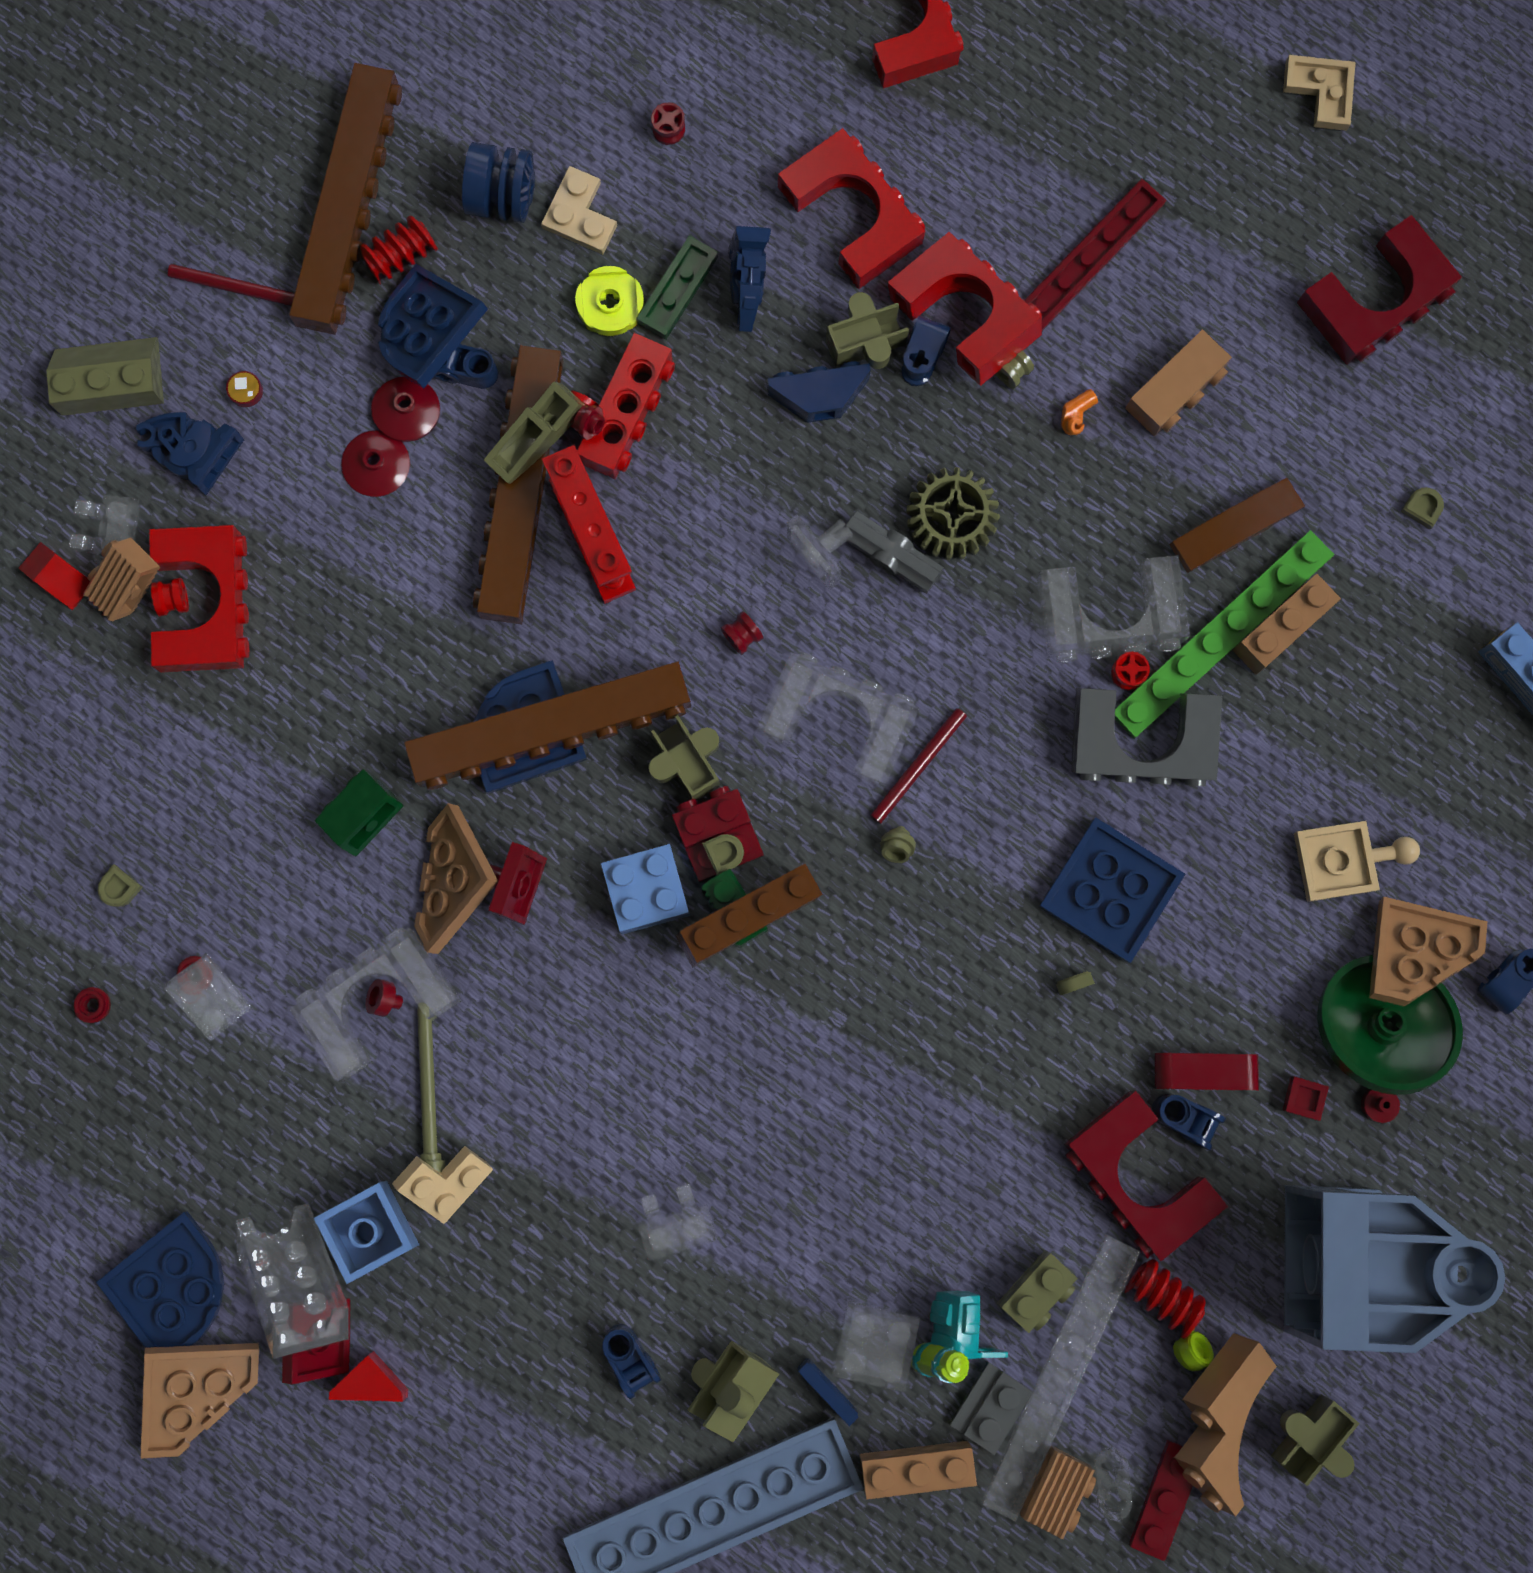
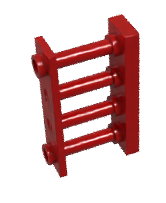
(589, 524)

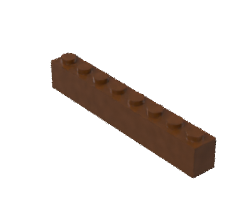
(345, 199)
(518, 504)
(548, 725)

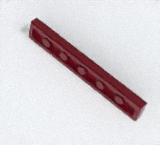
(1095, 251)

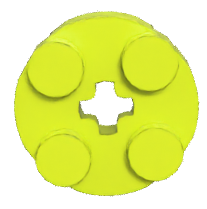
(594, 290)

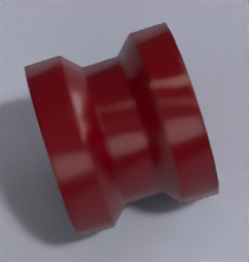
(671, 116)
(742, 633)

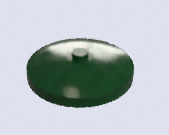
(1386, 1043)

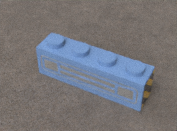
(1512, 659)

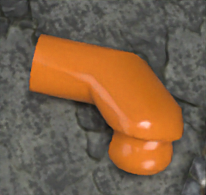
(1073, 412)

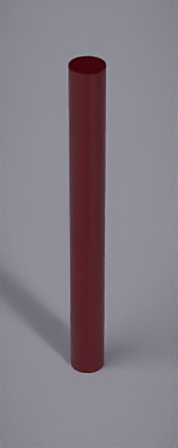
(230, 284)
(918, 765)

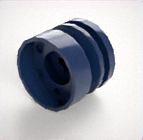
(492, 182)

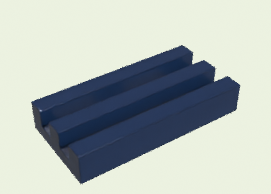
(828, 1391)

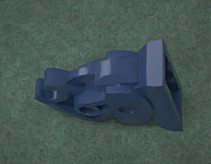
(747, 272)
(195, 447)

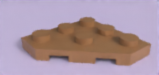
(457, 877)
(1420, 949)
(191, 1391)

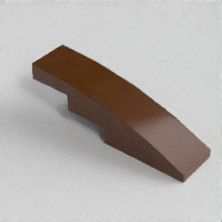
(1237, 525)

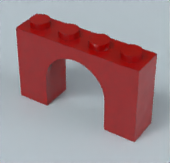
(921, 51)
(840, 164)
(952, 268)
(221, 639)

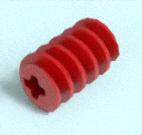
(397, 248)
(1168, 1296)

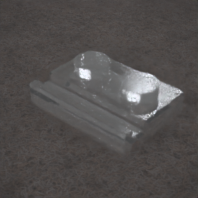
(207, 997)

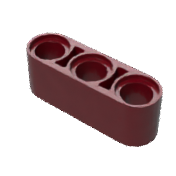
(1206, 1071)

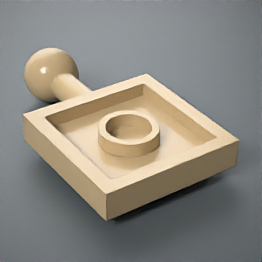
(1342, 862)

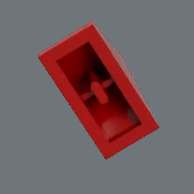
(55, 575)
(370, 1382)

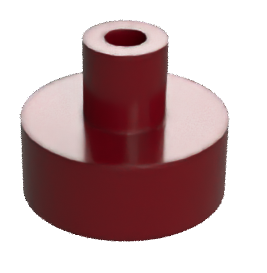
(382, 998)
(1373, 1107)

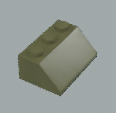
(105, 377)

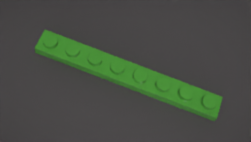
(1222, 634)

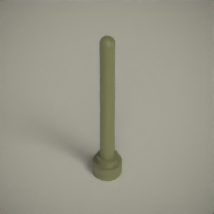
(427, 1088)

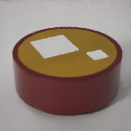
(244, 389)

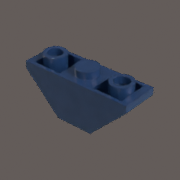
(819, 392)

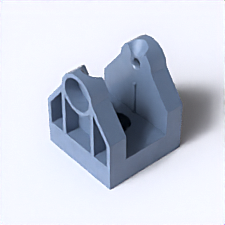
(1378, 1270)

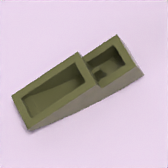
(534, 432)

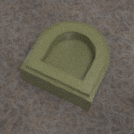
(1424, 506)
(724, 852)
(117, 887)
(1074, 983)

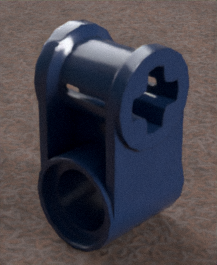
(925, 347)
(461, 365)
(1509, 983)
(1192, 1122)
(630, 1362)

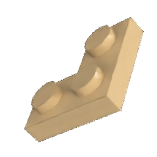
(1327, 80)
(571, 216)
(445, 1191)

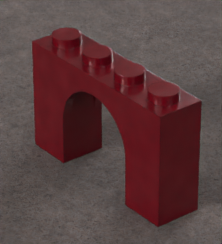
(1355, 329)
(1160, 1226)

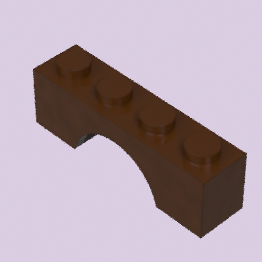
(748, 915)

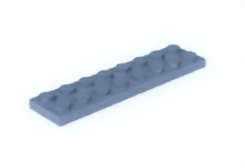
(720, 1507)

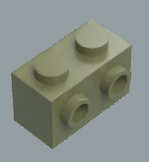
(1038, 1292)

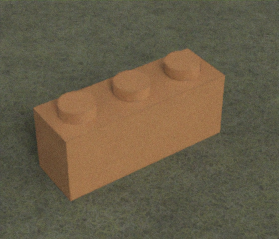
(1179, 384)
(1286, 624)
(918, 1470)

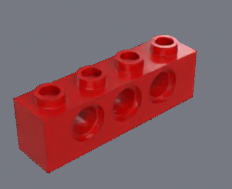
(639, 357)

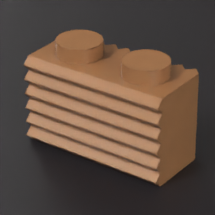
(120, 578)
(1058, 1493)

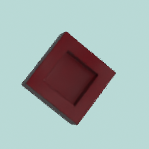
(1305, 1098)

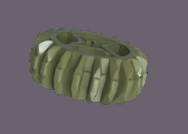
(939, 513)

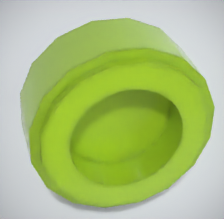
(1193, 1352)

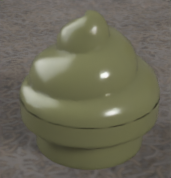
(897, 845)

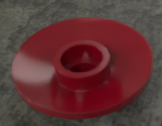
(405, 423)
(379, 478)

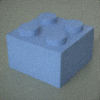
(645, 889)
(366, 1231)

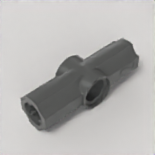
(893, 552)

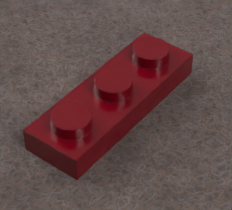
(1162, 1506)

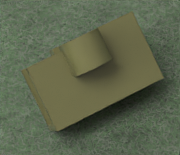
(866, 333)
(686, 757)
(730, 1389)
(1316, 1441)

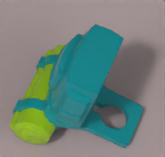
(953, 1338)

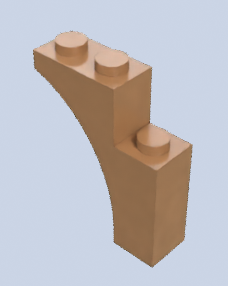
(1220, 1409)

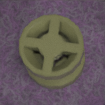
(1015, 369)

